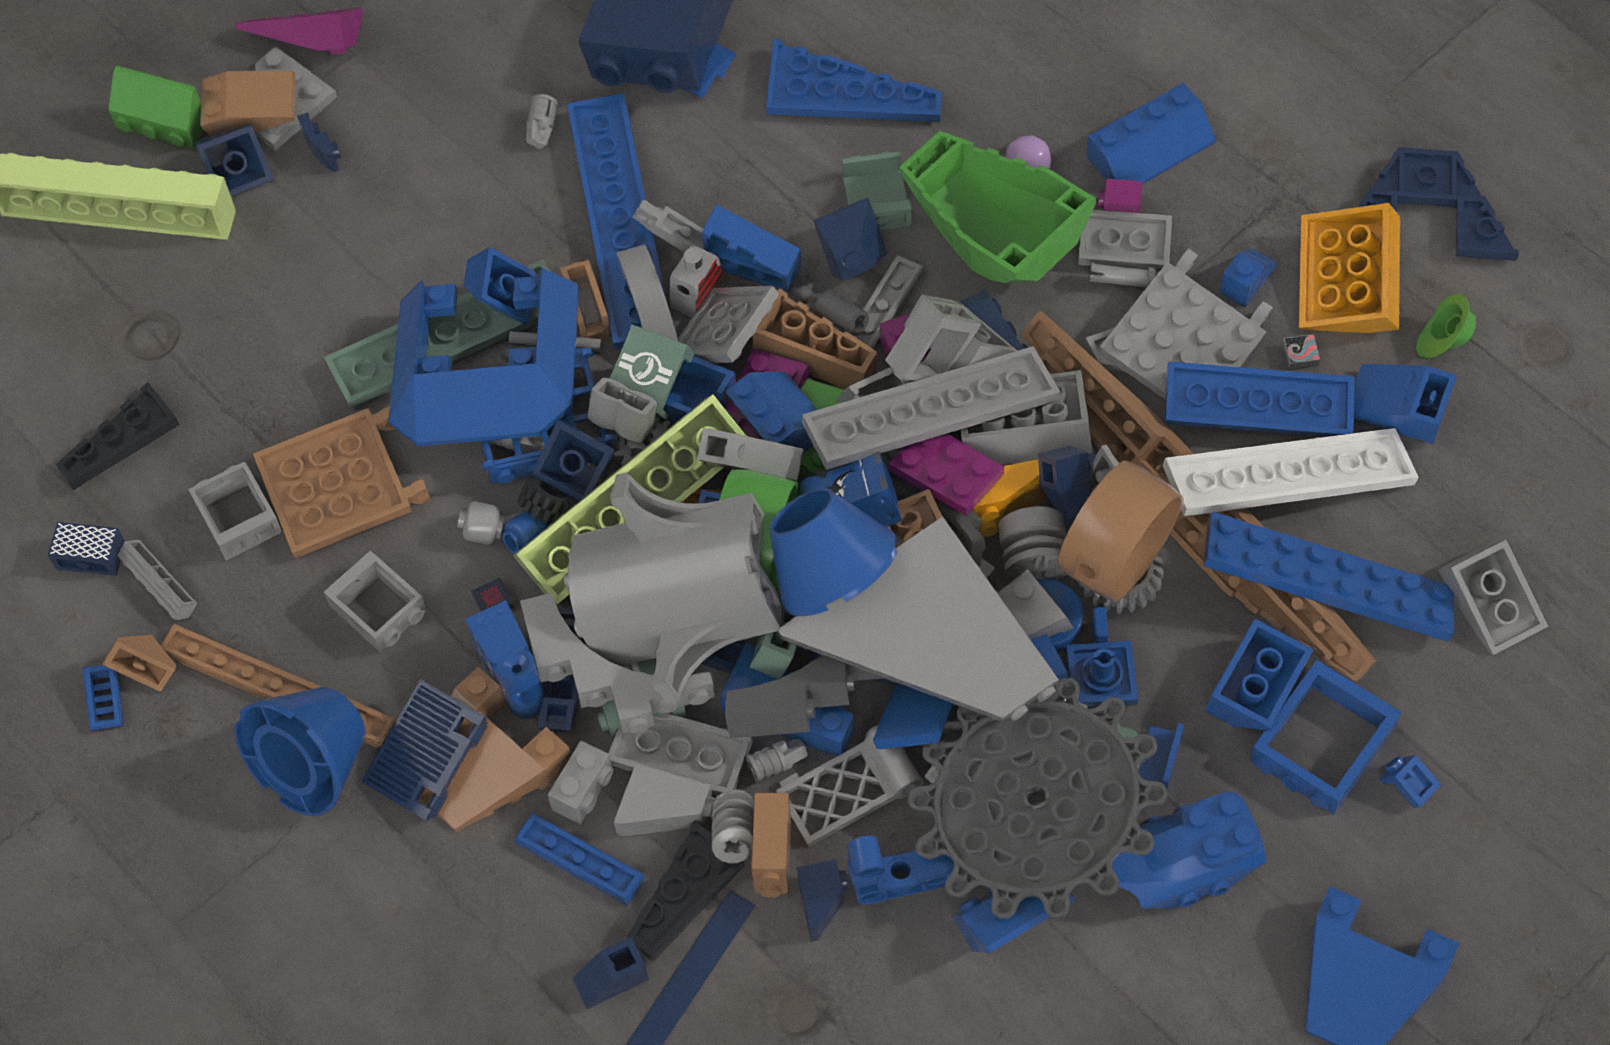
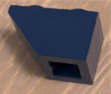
(611, 973)

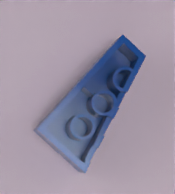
(829, 729)

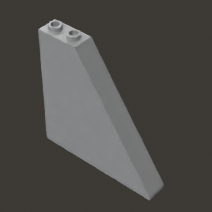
(934, 629)

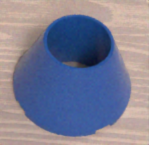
(826, 551)
(301, 746)

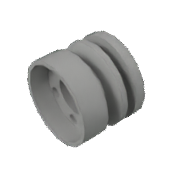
(1032, 542)

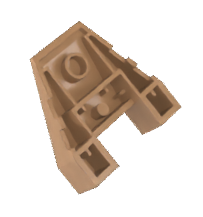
(497, 767)

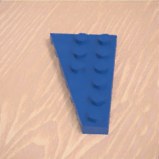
(836, 88)

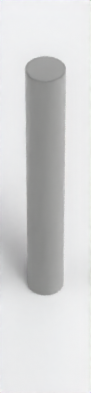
(531, 339)

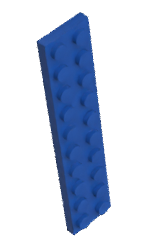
(612, 196)

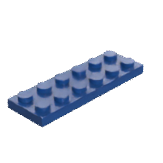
(1259, 400)

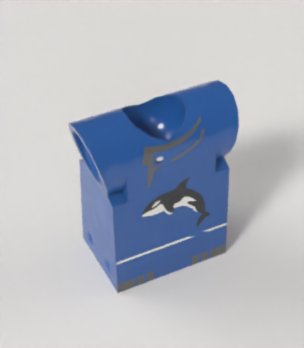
(862, 484)
(507, 658)

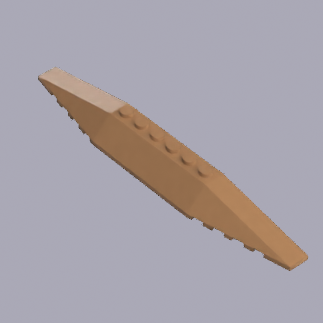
(1143, 439)

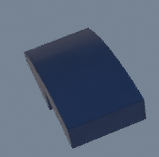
(319, 143)

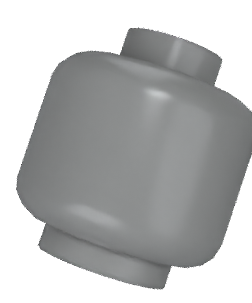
(481, 522)

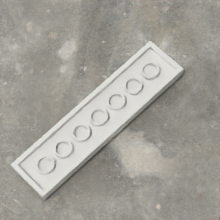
(1290, 471)

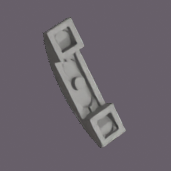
(646, 291)

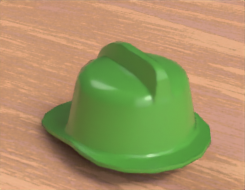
(1448, 328)

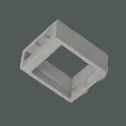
(920, 333)
(247, 533)
(356, 581)

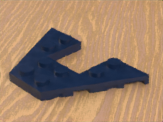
(1443, 180)

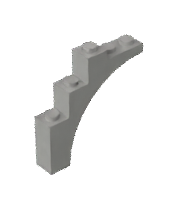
(597, 679)

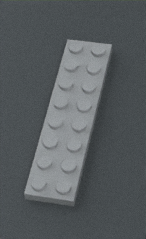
(930, 407)

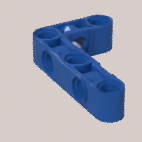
(873, 874)

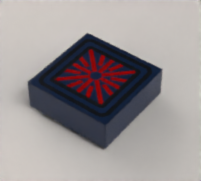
(491, 594)

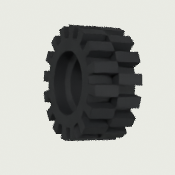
(544, 500)

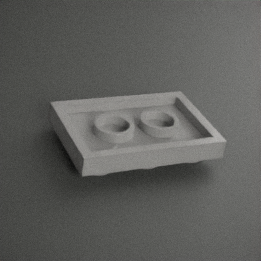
(1126, 240)

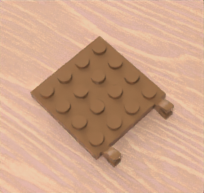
(335, 482)

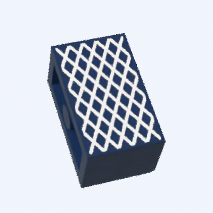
(86, 548)

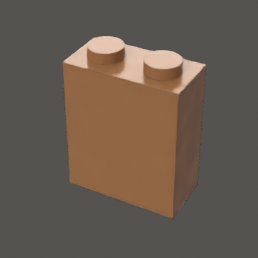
(771, 844)

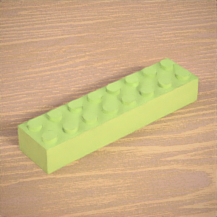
(115, 196)
(663, 468)

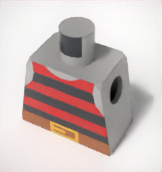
(694, 279)

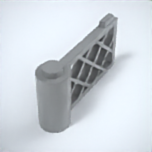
(891, 770)

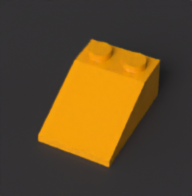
(1014, 491)

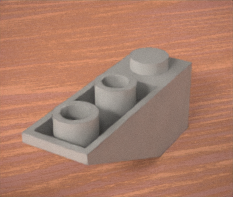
(749, 453)

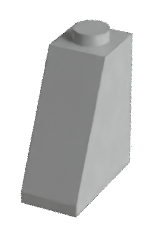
(661, 802)

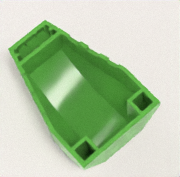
(997, 210)

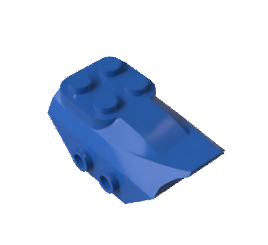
(1194, 853)

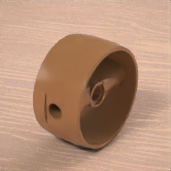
(1120, 530)

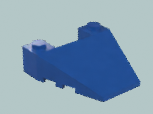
(1362, 987)

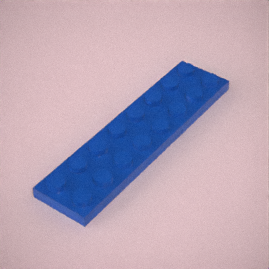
(1329, 576)

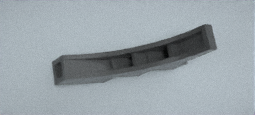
(791, 701)

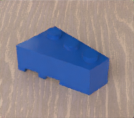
(750, 250)

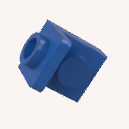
(1411, 779)

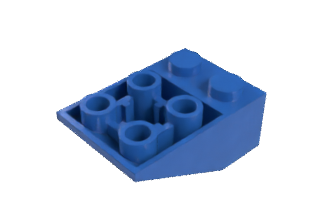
(1403, 398)

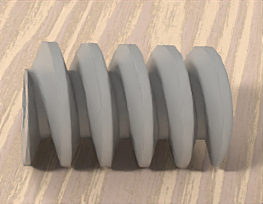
(732, 825)

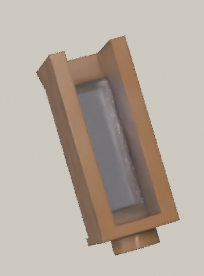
(592, 315)

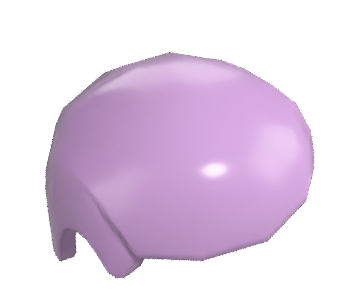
(1030, 149)

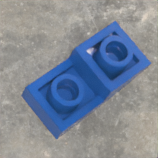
(717, 66)

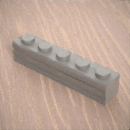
(157, 579)

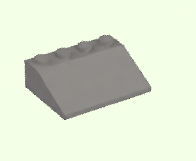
(1036, 429)

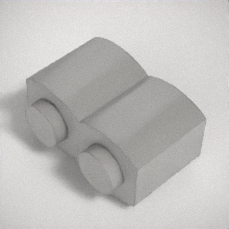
(622, 410)

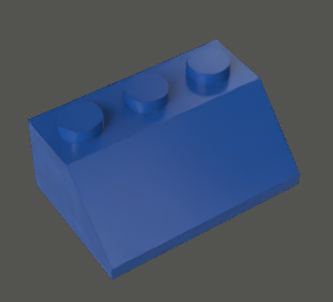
(773, 407)
(1258, 678)
(987, 932)

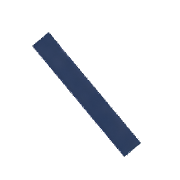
(693, 971)

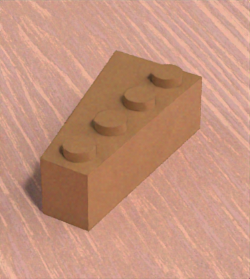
(803, 337)

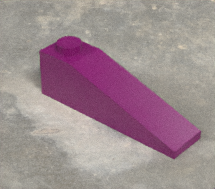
(323, 31)

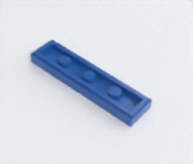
(579, 859)

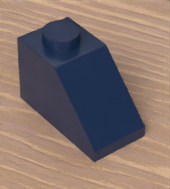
(821, 894)

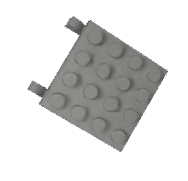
(1182, 324)

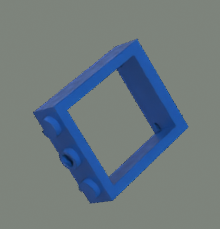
(1352, 698)

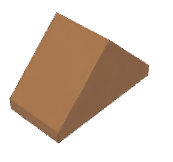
(141, 660)

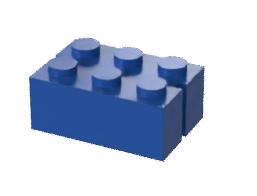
(696, 383)

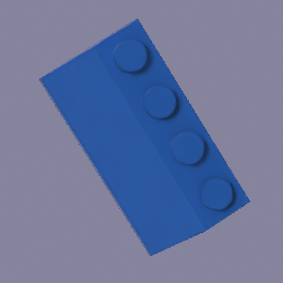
(1152, 137)

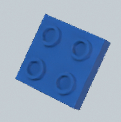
(1103, 672)

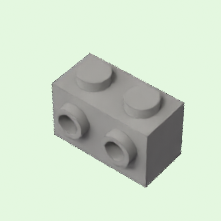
(580, 782)

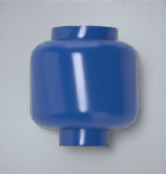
(522, 530)

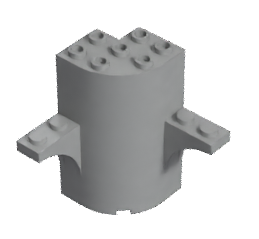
(671, 582)

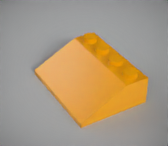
(1350, 270)

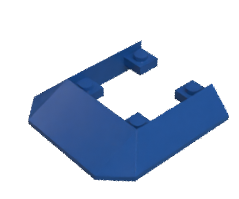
(485, 403)

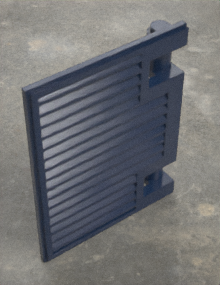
(424, 750)

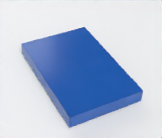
(911, 719)

